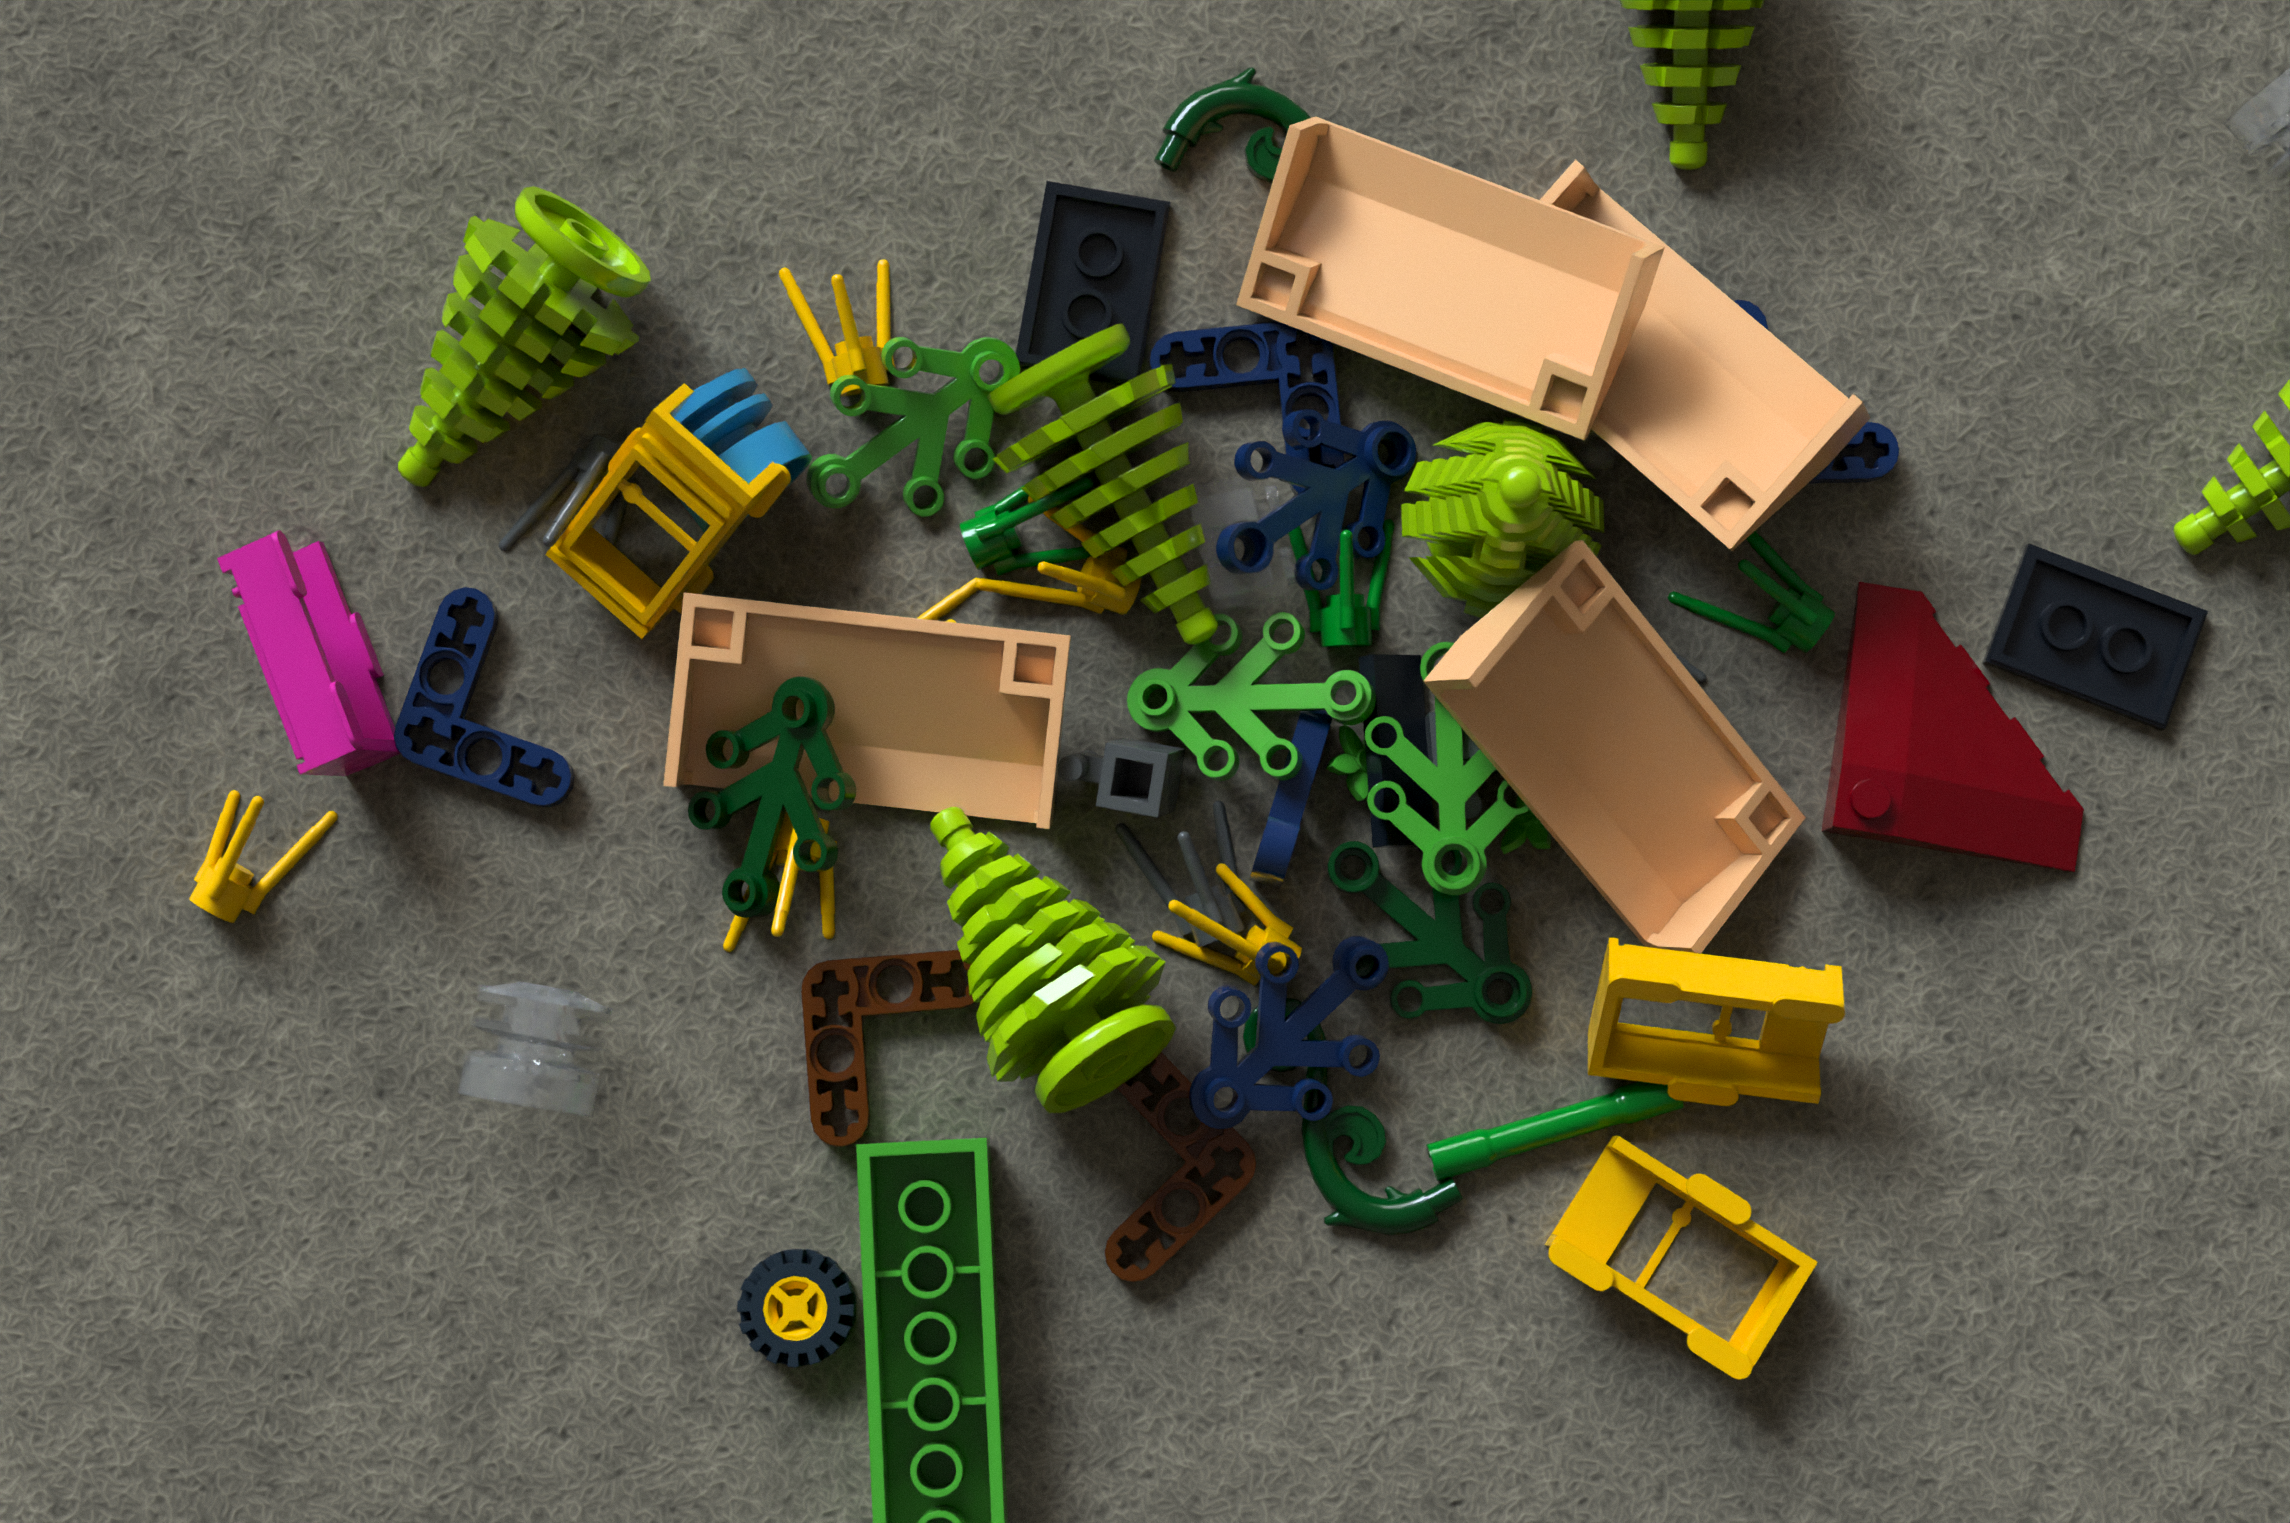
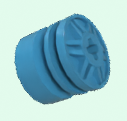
(726, 422)

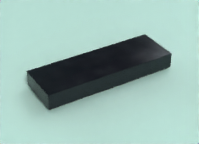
(1399, 696)

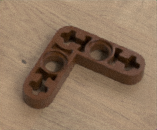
(863, 1001)
(1196, 1152)

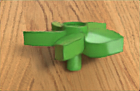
(1351, 763)
(1522, 827)

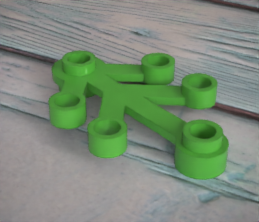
(923, 418)
(1238, 697)
(1449, 785)

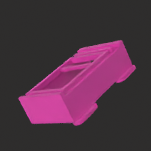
(312, 656)

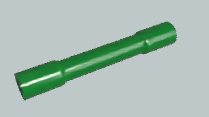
(1485, 1146)

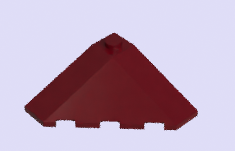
(1930, 750)

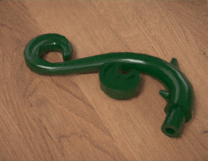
(1231, 97)
(1355, 1208)

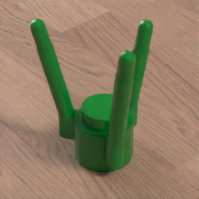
(995, 533)
(1797, 614)
(1345, 616)

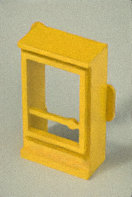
(695, 478)
(1714, 1065)
(1605, 1211)

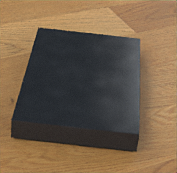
(1090, 271)
(2095, 637)

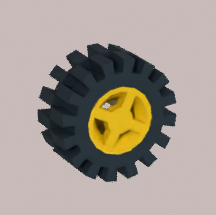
(781, 1323)

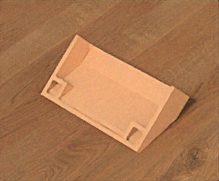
(1447, 275)
(1710, 394)
(921, 705)
(1617, 751)

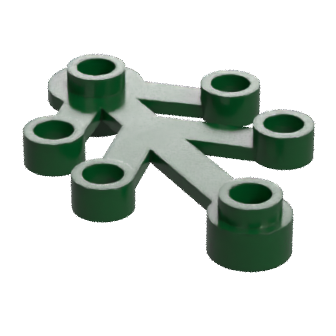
(779, 789)
(1440, 942)

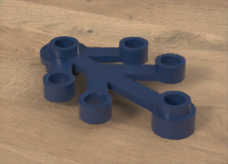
(1324, 494)
(1281, 1038)

